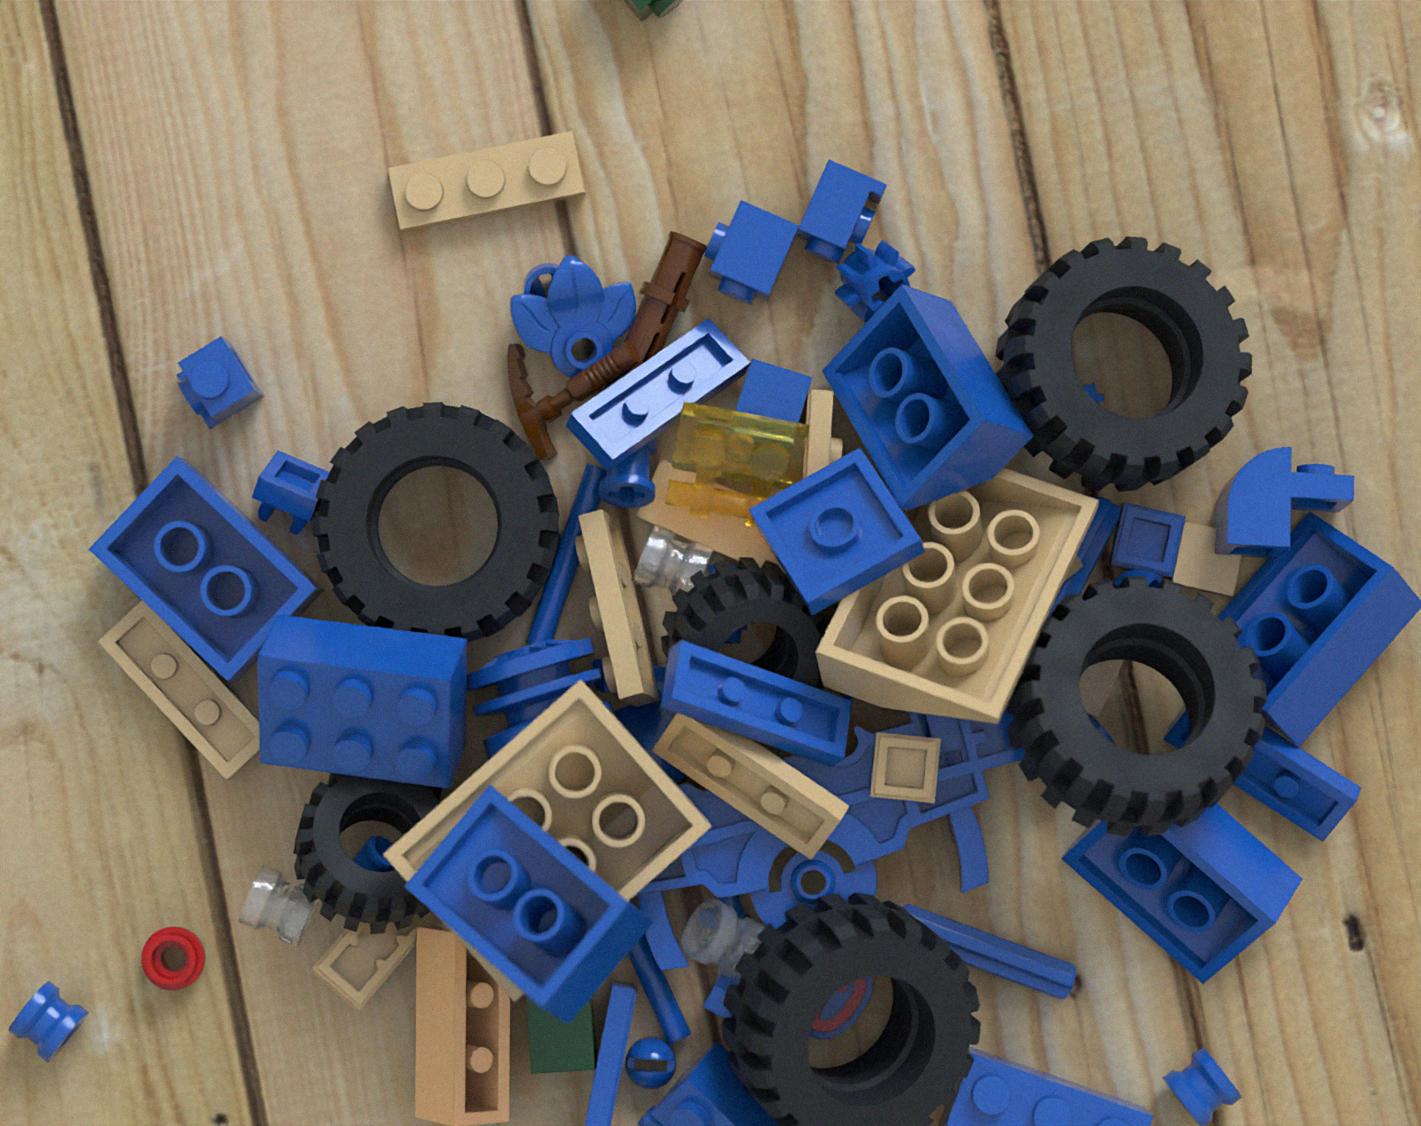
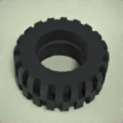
(1185, 318)
(422, 439)
(1184, 646)
(807, 963)

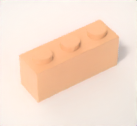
(459, 1035)

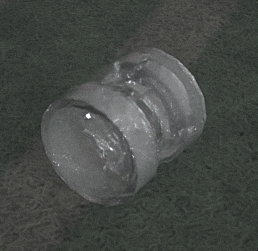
(670, 561)
(278, 907)
(720, 937)

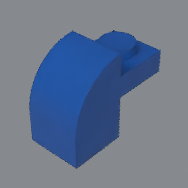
(1259, 498)

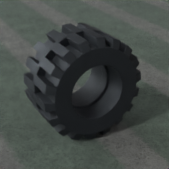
(744, 597)
(328, 870)

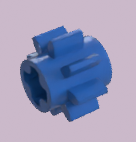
(871, 278)

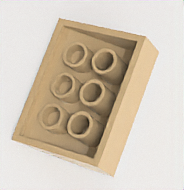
(967, 612)
(586, 788)

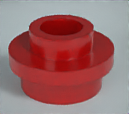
(159, 972)

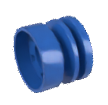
(529, 683)

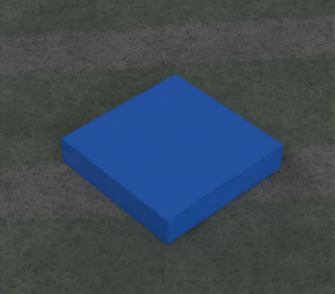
(836, 531)

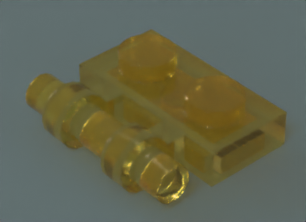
(734, 448)

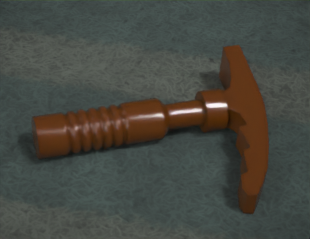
(536, 415)

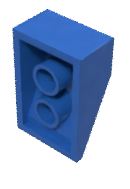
(528, 905)

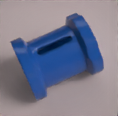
(629, 482)

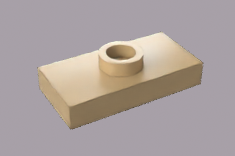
(820, 446)
(363, 961)

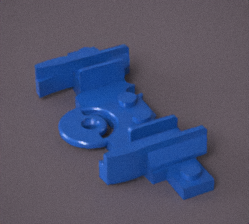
(739, 853)

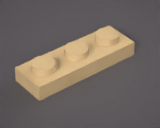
(486, 181)
(616, 609)
(185, 689)
(753, 782)

